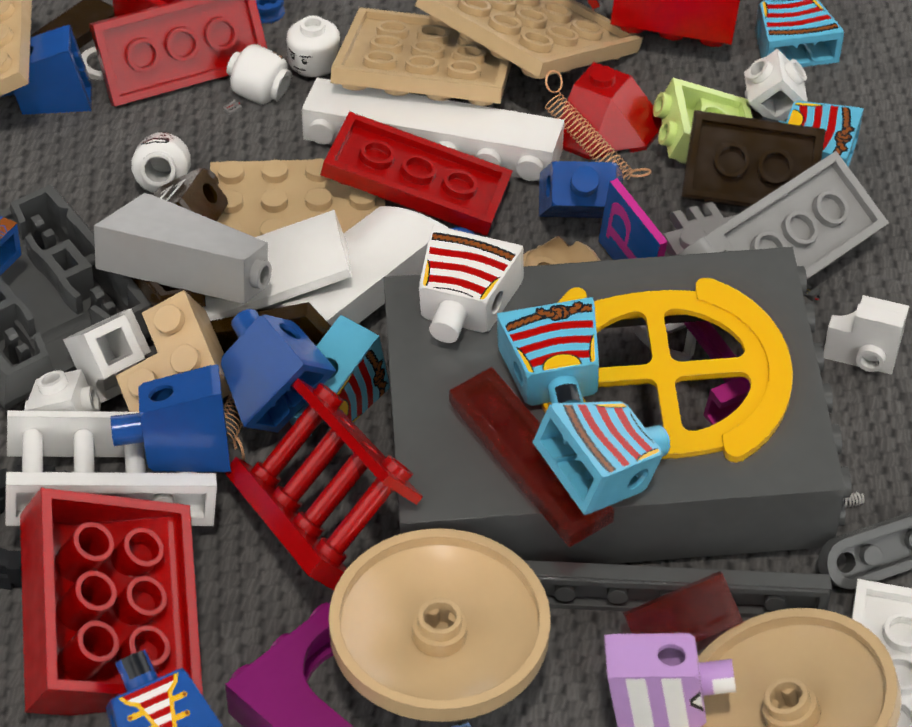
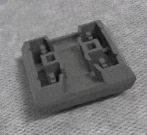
(53, 293)

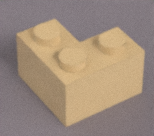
(183, 343)

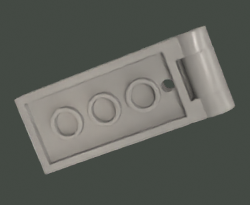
(816, 213)

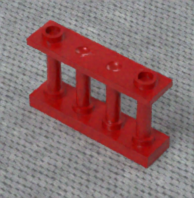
(280, 506)

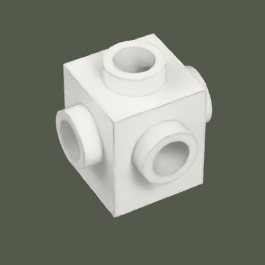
(775, 85)
(63, 393)

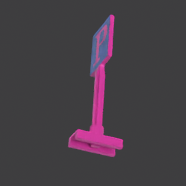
(631, 234)

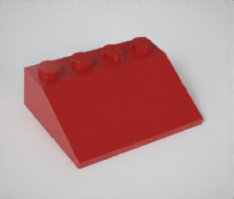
(98, 587)

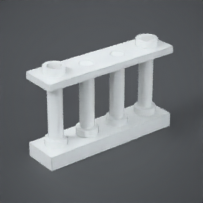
(85, 437)

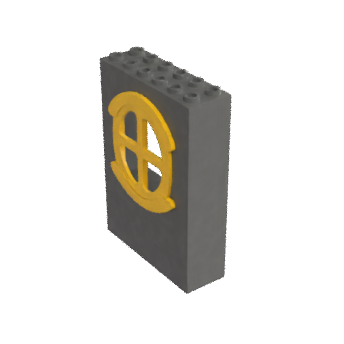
(736, 487)

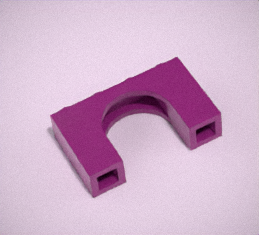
(276, 686)

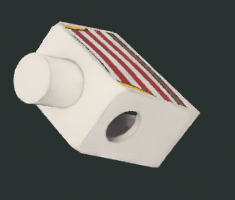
(467, 281)

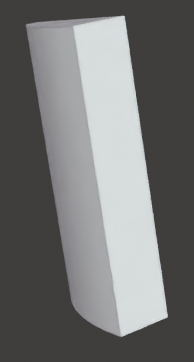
(379, 246)
(301, 261)

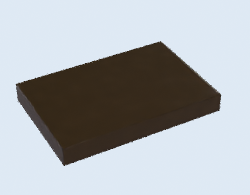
(745, 158)

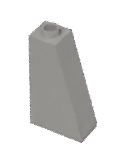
(181, 250)

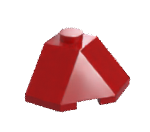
(614, 108)

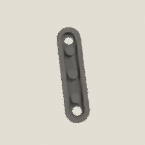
(870, 552)

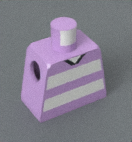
(660, 679)

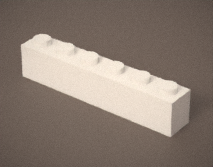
(495, 135)

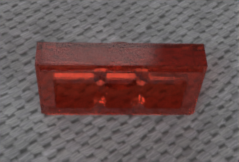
(695, 609)

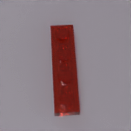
(509, 433)

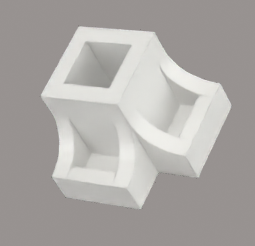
(868, 335)
(107, 351)

